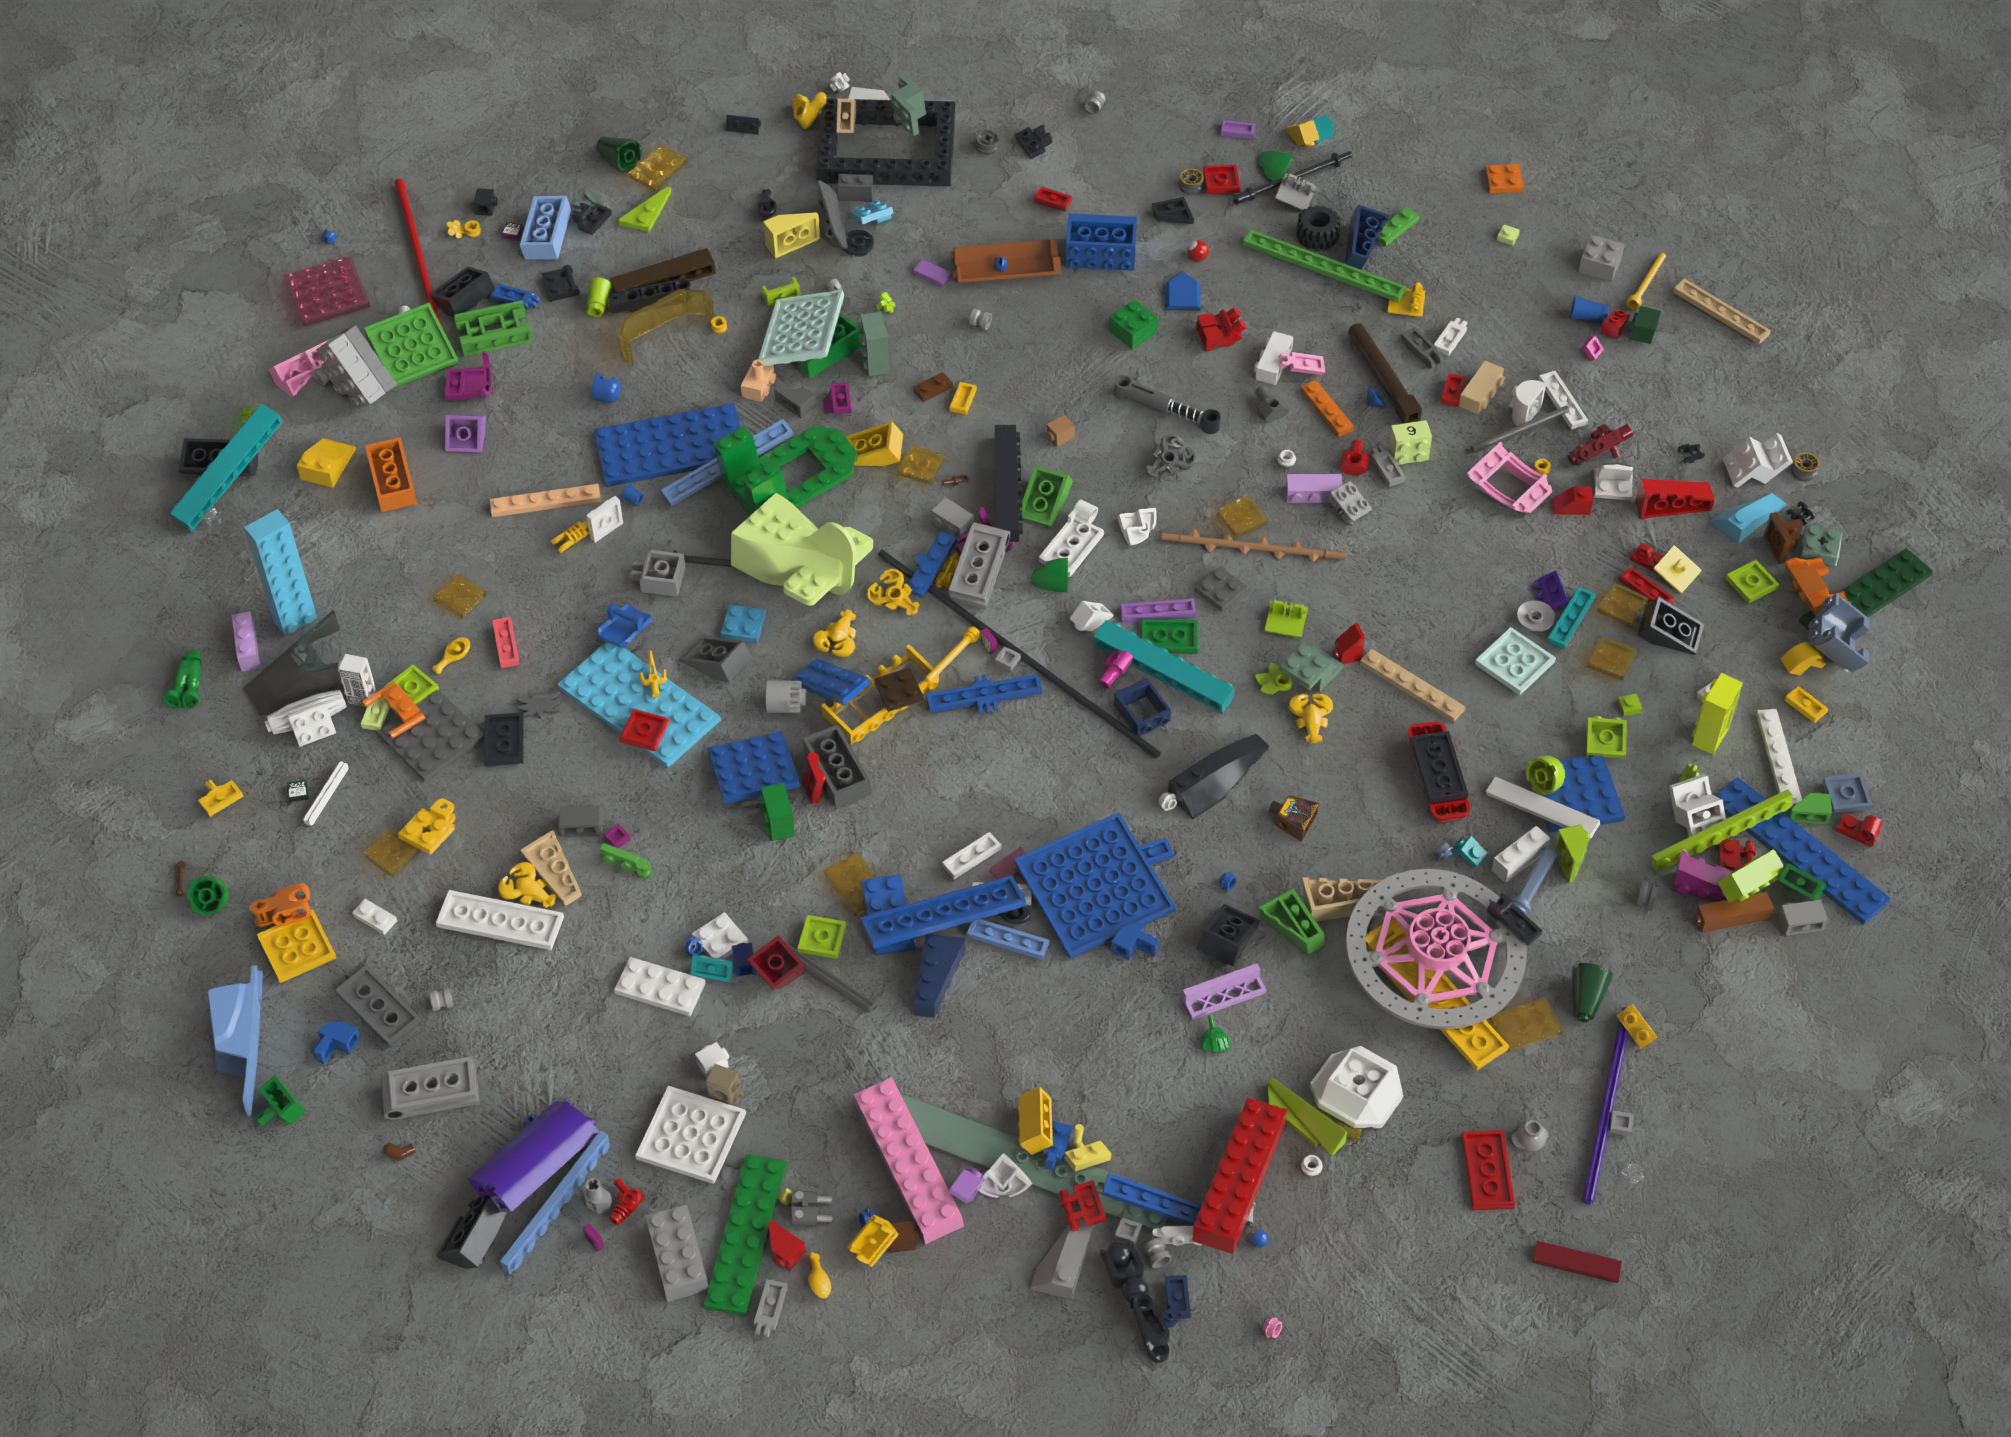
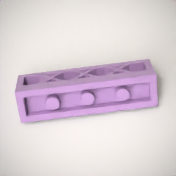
(1221, 985)

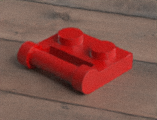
(813, 778)

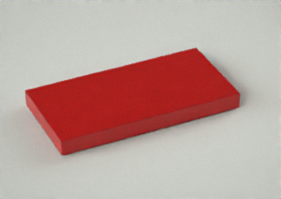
(1488, 1170)

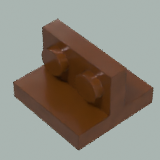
(1782, 536)

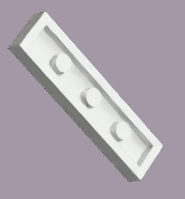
(1561, 397)

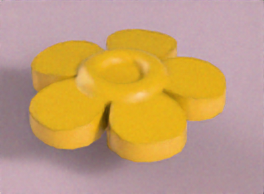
(455, 228)

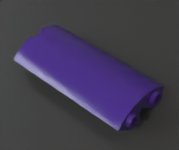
(533, 1155)

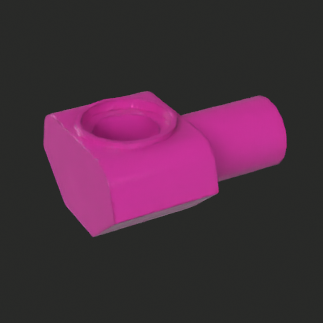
(1115, 666)

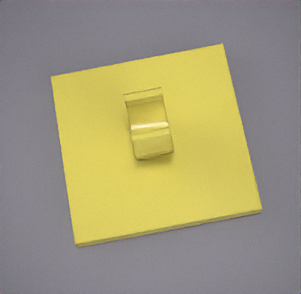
(1677, 569)

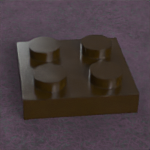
(898, 689)

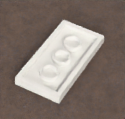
(660, 986)

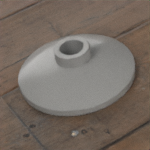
(1535, 610)

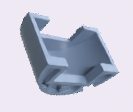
(1836, 631)

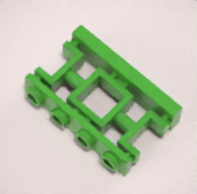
(494, 338)

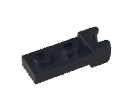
(1514, 919)

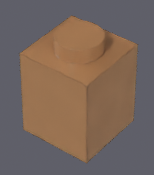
(1060, 431)

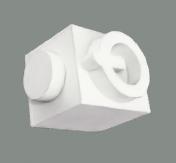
(710, 1056)

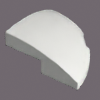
(1137, 525)
(1004, 1179)

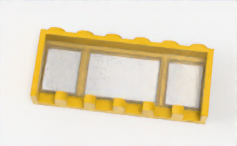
(867, 709)

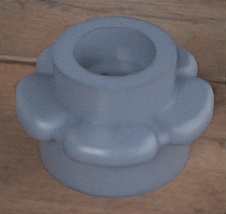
(1444, 852)

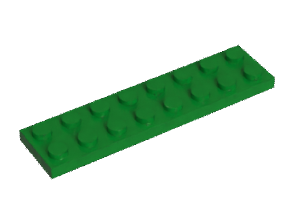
(745, 1235)

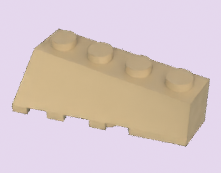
(1334, 899)

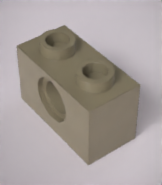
(724, 1085)

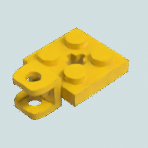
(438, 821)

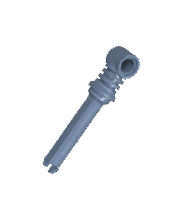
(1534, 880)

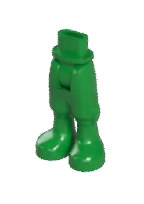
(186, 676)

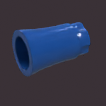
(1588, 310)

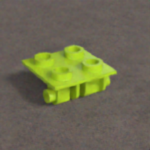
(1286, 618)

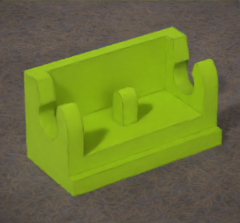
(786, 291)

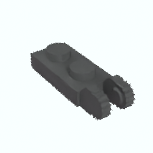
(1422, 347)

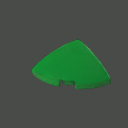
(1274, 164)
(1052, 575)

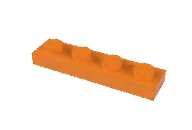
(1327, 408)

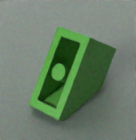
(1813, 809)

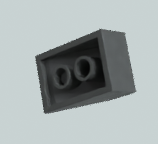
(718, 657)

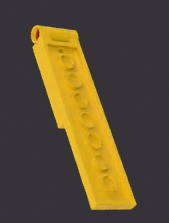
(1475, 1042)

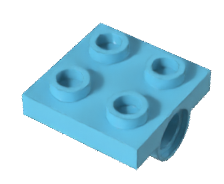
(875, 211)

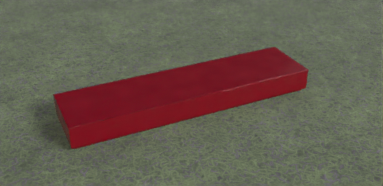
(1577, 1261)

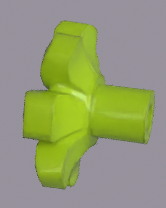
(885, 303)
(1689, 772)

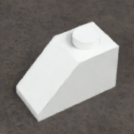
(1090, 616)

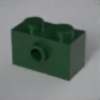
(1644, 324)

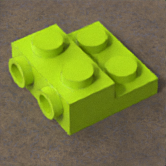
(1606, 737)

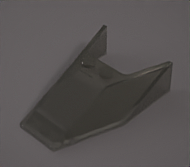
(296, 672)

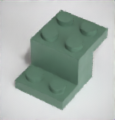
(908, 104)
(1311, 667)

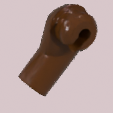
(398, 1153)

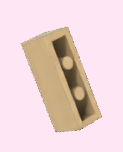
(1482, 387)

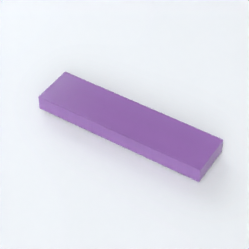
(1158, 610)

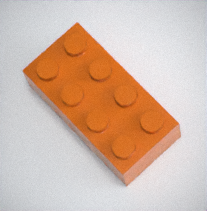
(391, 474)

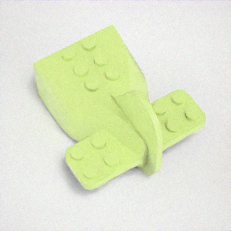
(791, 552)

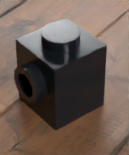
(485, 202)

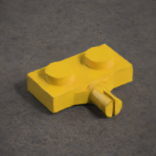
(219, 797)

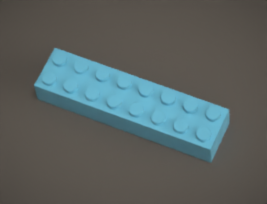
(281, 572)

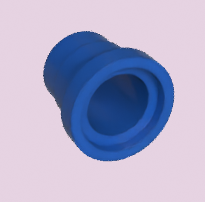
(632, 495)

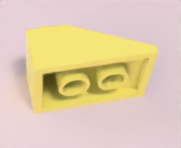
(790, 232)

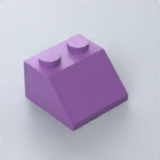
(464, 432)

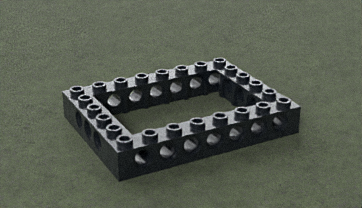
(886, 170)

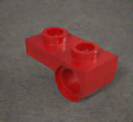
(1614, 323)

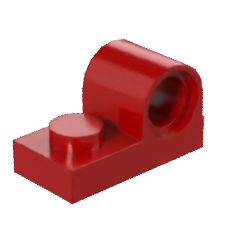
(1861, 831)

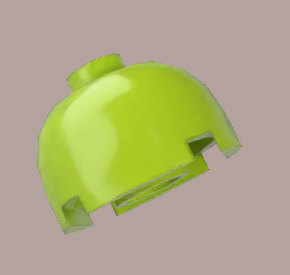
(1545, 774)

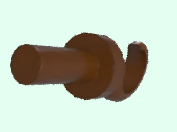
(955, 480)

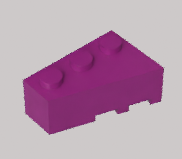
(1699, 878)

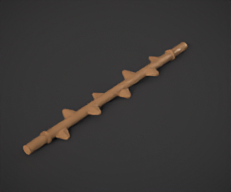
(1261, 545)

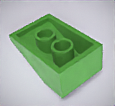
(1045, 495)

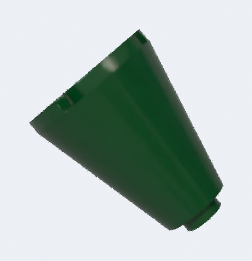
(620, 152)
(1588, 989)

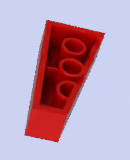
(1672, 497)

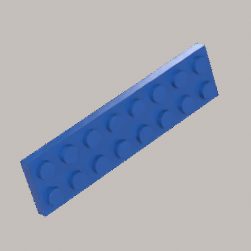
(942, 911)

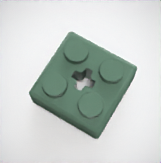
(1821, 543)

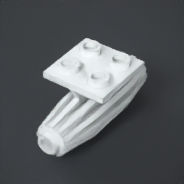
(308, 717)

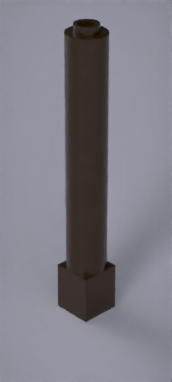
(1405, 405)

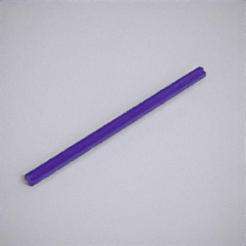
(1605, 1114)

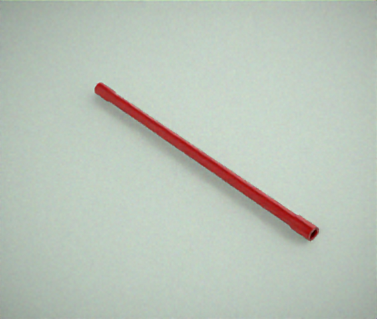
(402, 193)

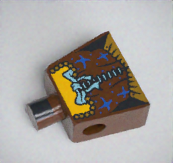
(1295, 815)

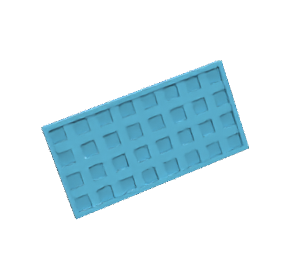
(611, 688)

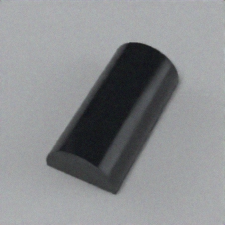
(199, 453)

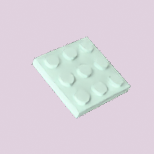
(1515, 661)

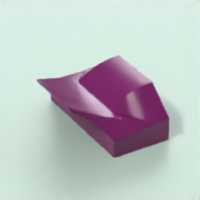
(838, 399)

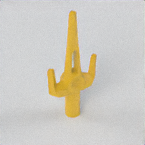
(653, 679)

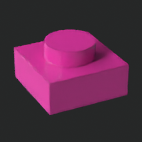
(1592, 348)

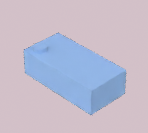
(545, 227)

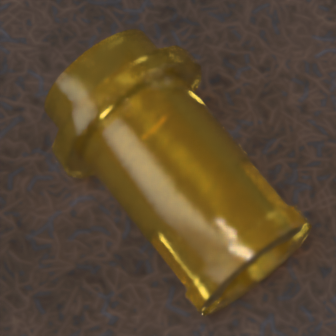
(1353, 1133)

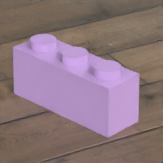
(1311, 487)
(246, 641)

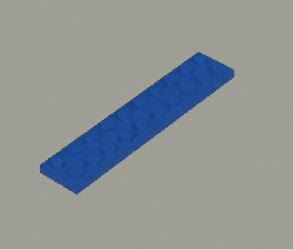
(1806, 853)

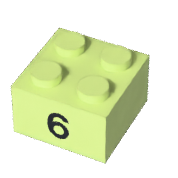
(1410, 442)

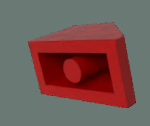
(1574, 501)
(1349, 645)
(785, 1247)

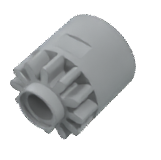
(785, 696)

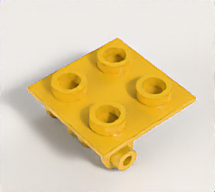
(1410, 303)

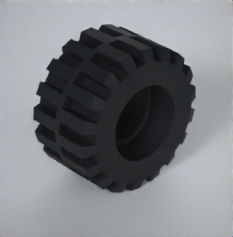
(1318, 227)

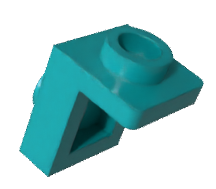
(1469, 850)

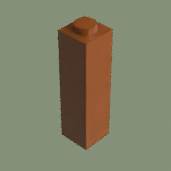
(1726, 914)

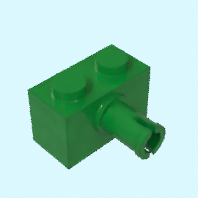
(280, 1101)

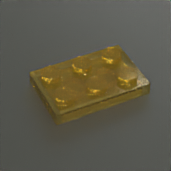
(658, 167)
(846, 880)
(1527, 1024)

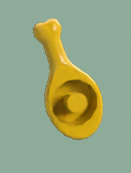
(454, 651)
(818, 1279)

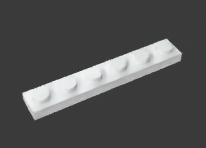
(1778, 753)

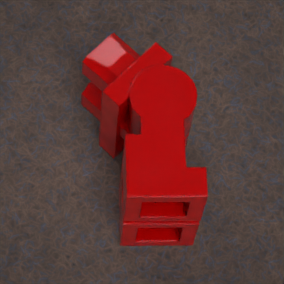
(1220, 328)

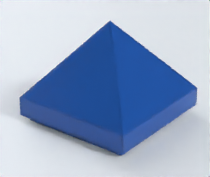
(1374, 398)

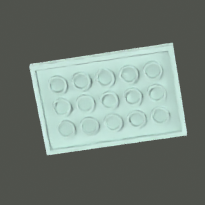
(801, 328)

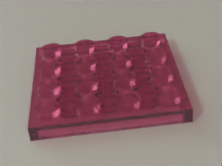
(327, 291)

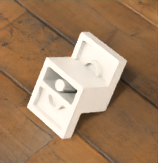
(1757, 460)
(1695, 805)

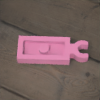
(1303, 363)

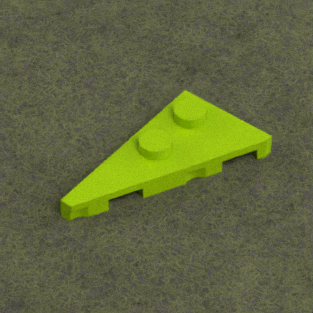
(646, 214)

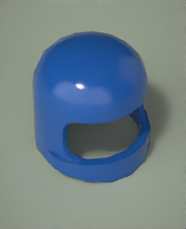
(605, 390)

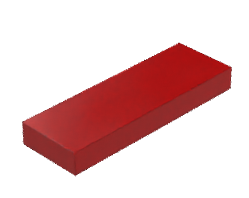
(1639, 583)

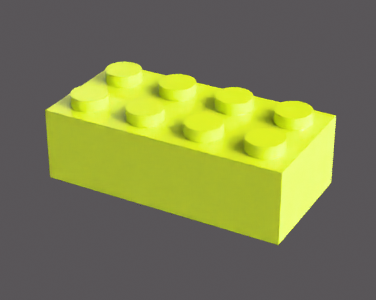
(1716, 713)

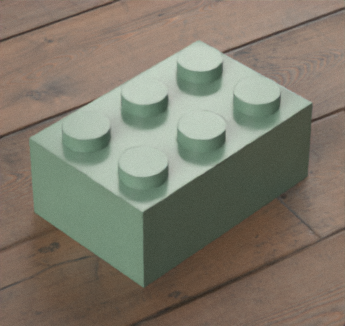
(874, 344)

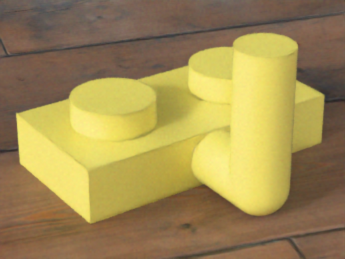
(1086, 1155)

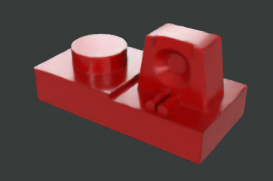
(1646, 557)

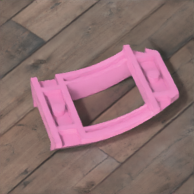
(1500, 457)

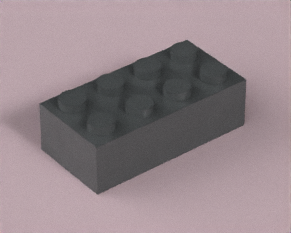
(843, 772)

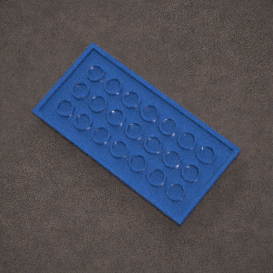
(662, 444)

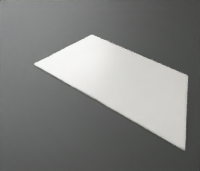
(863, 93)

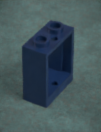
(1136, 692)

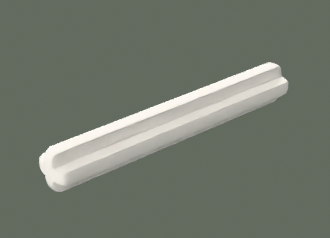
(325, 793)

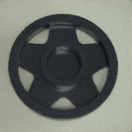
(858, 244)

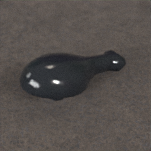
(767, 206)
(1016, 916)

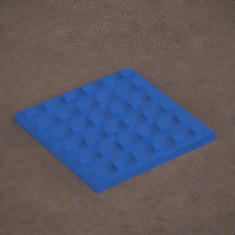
(1094, 884)

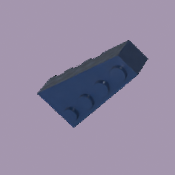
(937, 967)

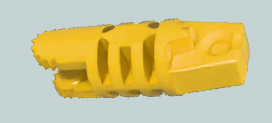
(571, 535)

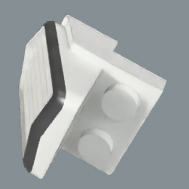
(1613, 481)

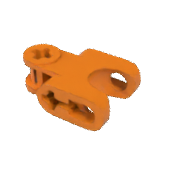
(282, 907)

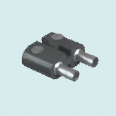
(804, 1208)

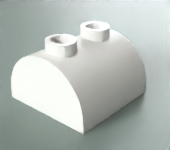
(1526, 401)

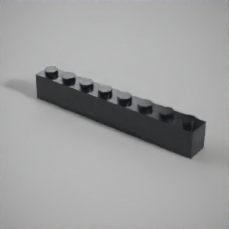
(1007, 480)

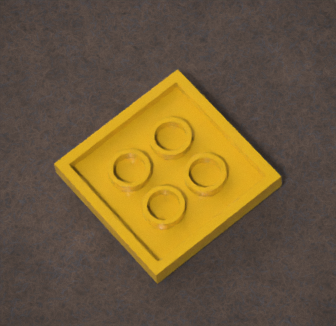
(296, 947)

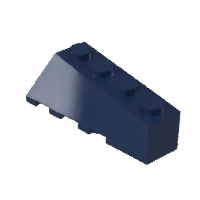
(1363, 233)

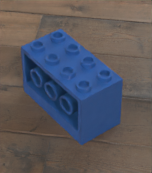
(1101, 242)

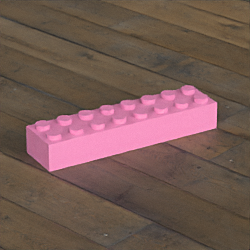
(908, 1160)

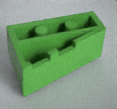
(1293, 921)

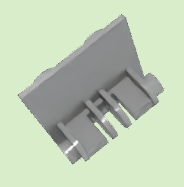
(1295, 192)
(1350, 501)

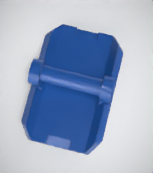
(622, 625)

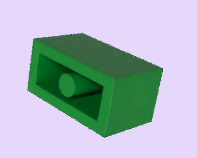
(1802, 882)

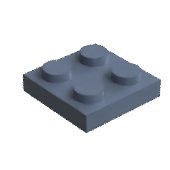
(1847, 793)

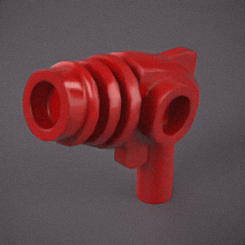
(627, 1202)

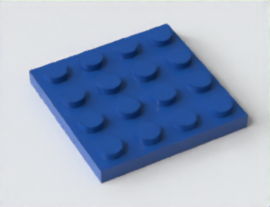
(752, 764)
(1588, 790)

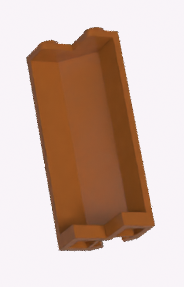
(1023, 260)

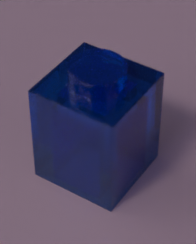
(741, 953)

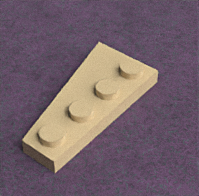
(552, 867)

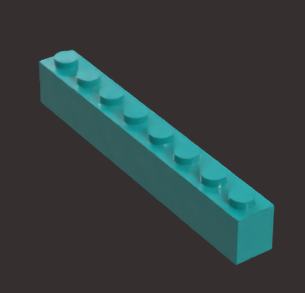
(226, 467)
(1166, 667)

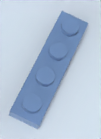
(1008, 938)

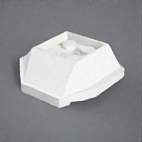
(1363, 1104)

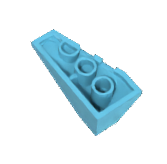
(1746, 518)

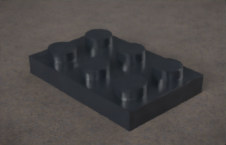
(504, 739)

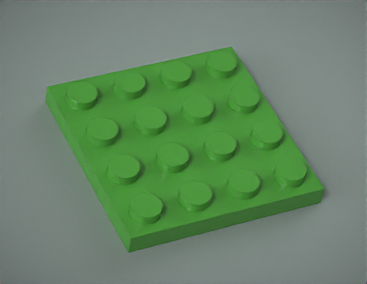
(411, 344)

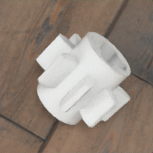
(839, 82)

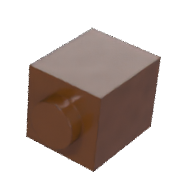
(907, 1237)

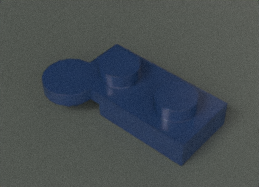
(1177, 1300)

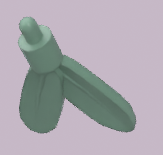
(593, 200)

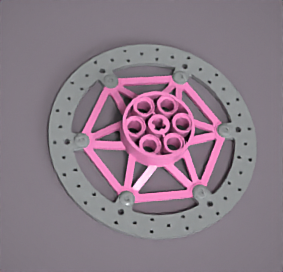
(1436, 941)

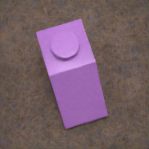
(967, 1185)

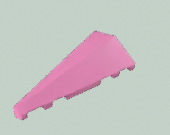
(296, 371)

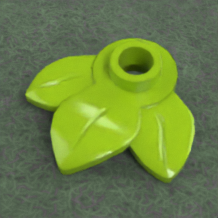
(1272, 681)

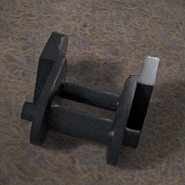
(1690, 448)
(1809, 514)

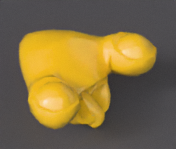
(805, 110)

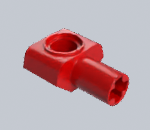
(1354, 461)

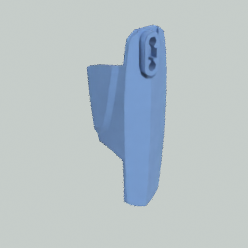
(236, 1030)

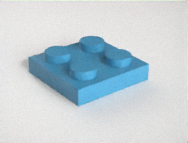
(743, 623)

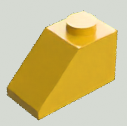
(1303, 133)

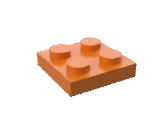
(1504, 178)

